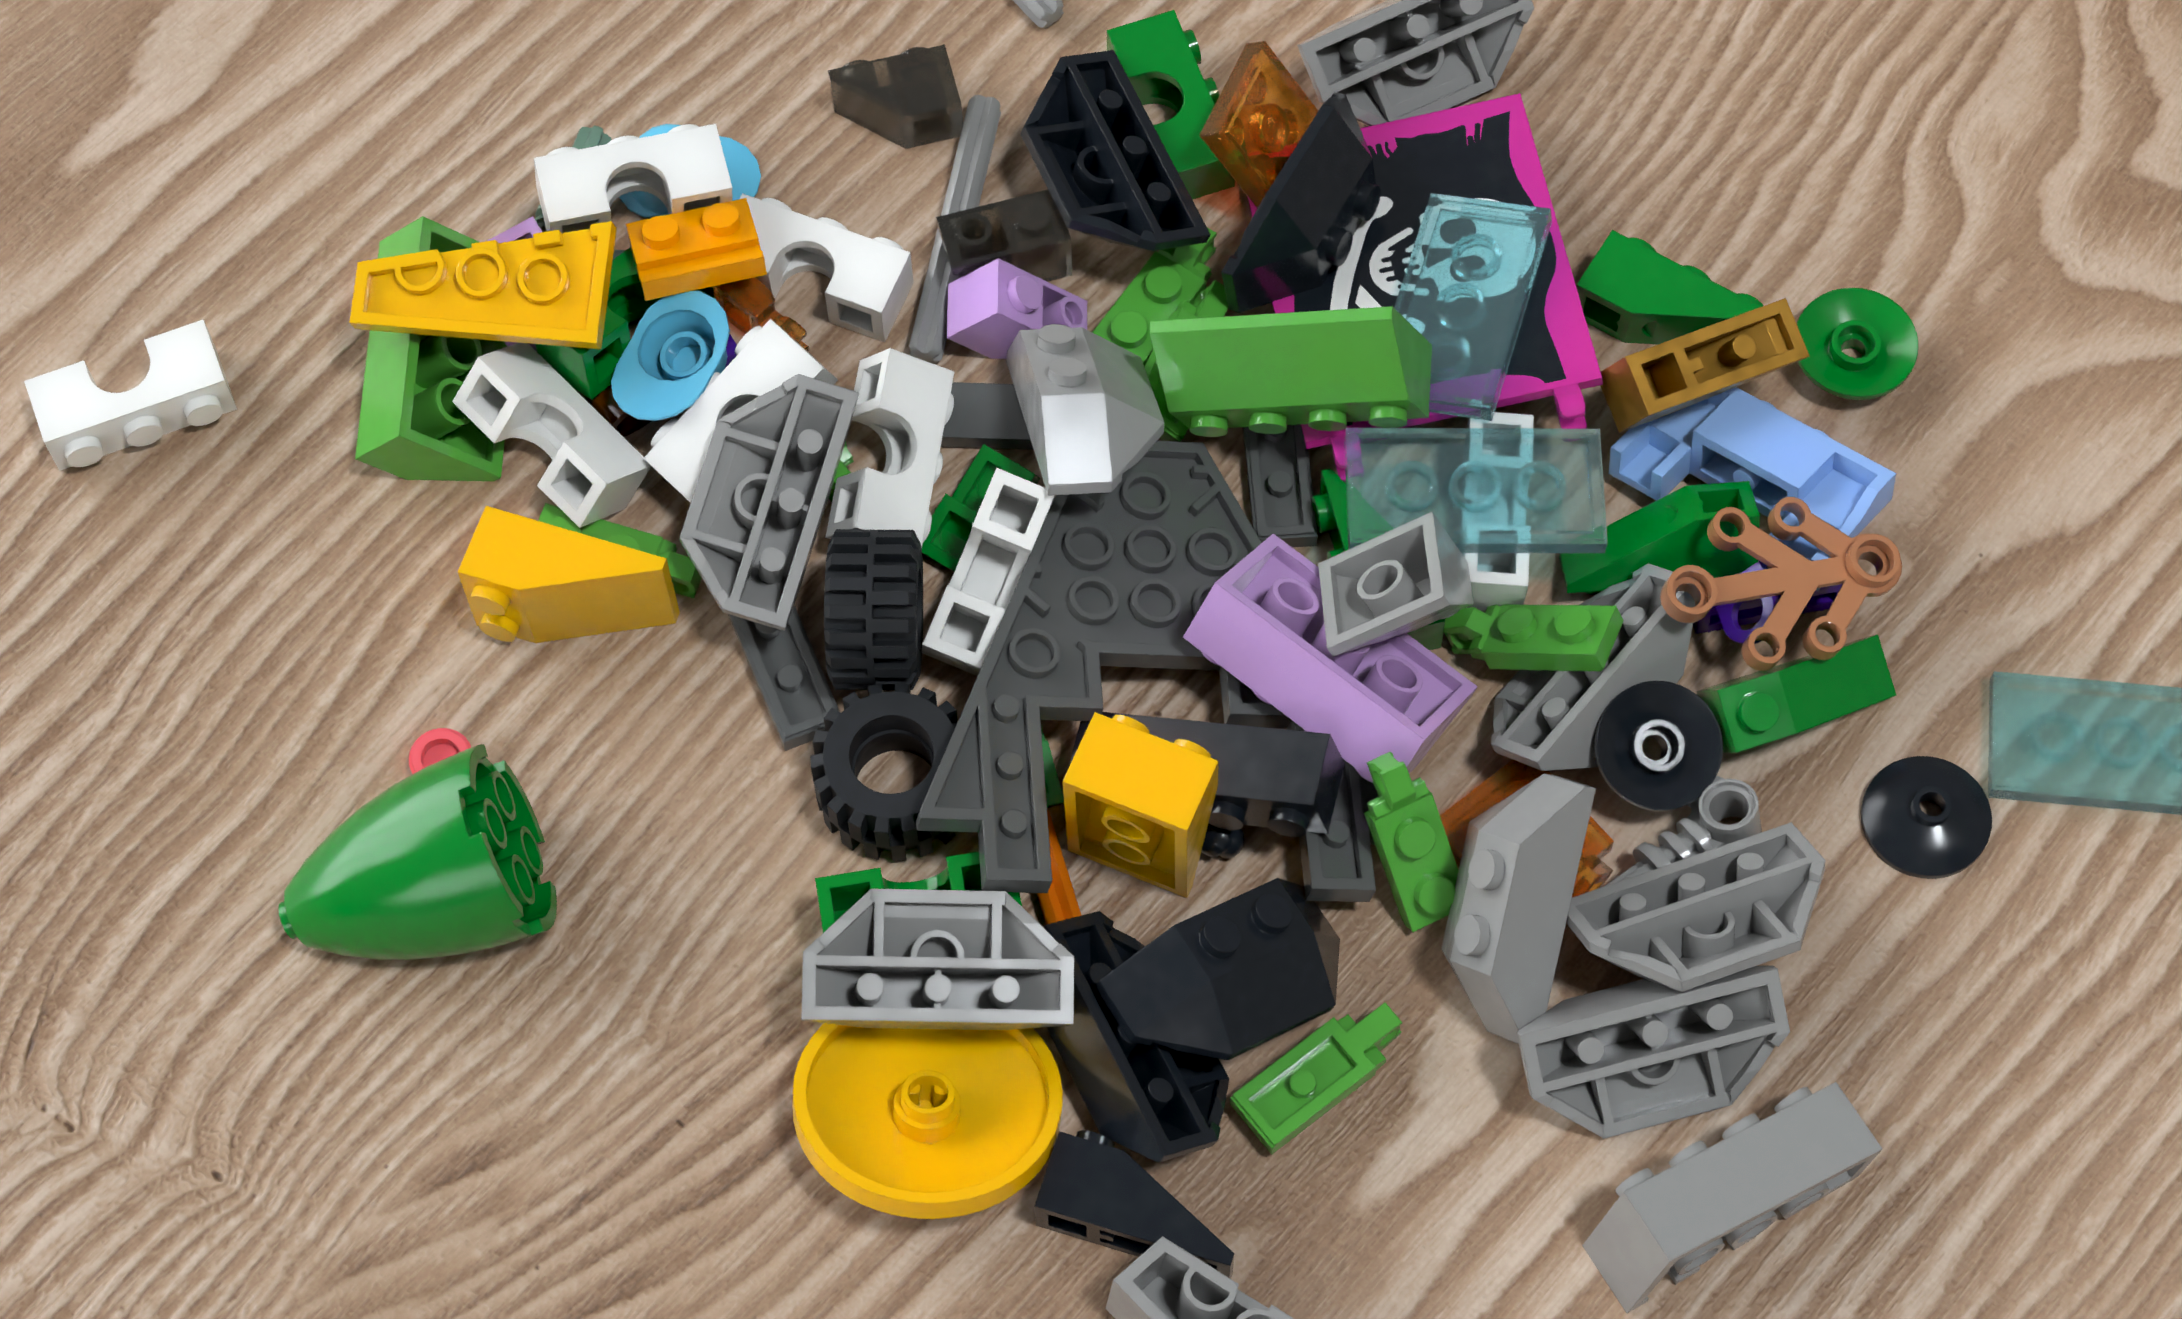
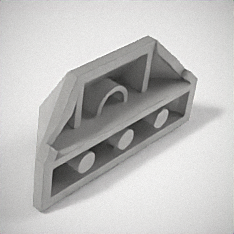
(1414, 55)
(1082, 407)
(767, 496)
(1553, 715)
(1516, 900)
(1706, 911)
(938, 965)
(1653, 1051)

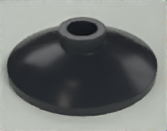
(1687, 738)
(1919, 842)

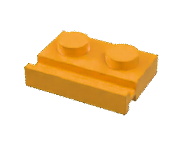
(696, 249)

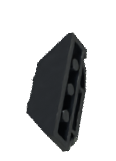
(1108, 158)
(1306, 214)
(1229, 975)
(1135, 1092)

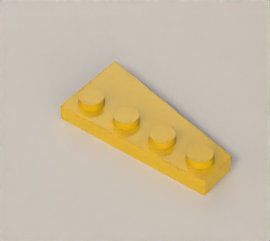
(510, 291)

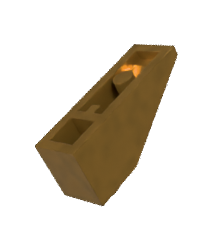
(1701, 364)

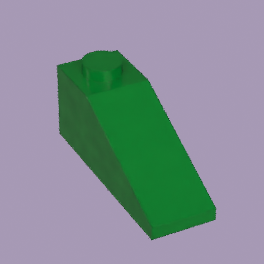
(1799, 695)

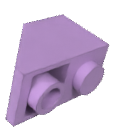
(1001, 300)

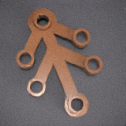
(1788, 576)

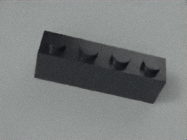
(1263, 773)

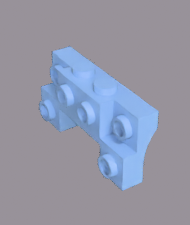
(1752, 441)

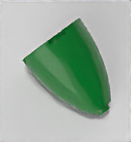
(427, 869)

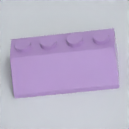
(1270, 634)

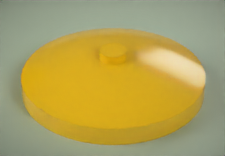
(927, 1115)

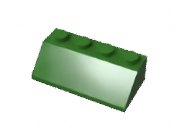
(1293, 370)
(410, 386)

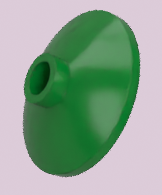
(1860, 322)

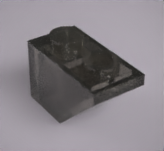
(901, 96)
(1016, 230)

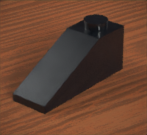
(1115, 1203)

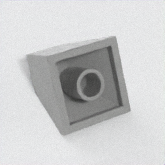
(1393, 585)

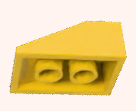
(559, 583)
(1139, 802)

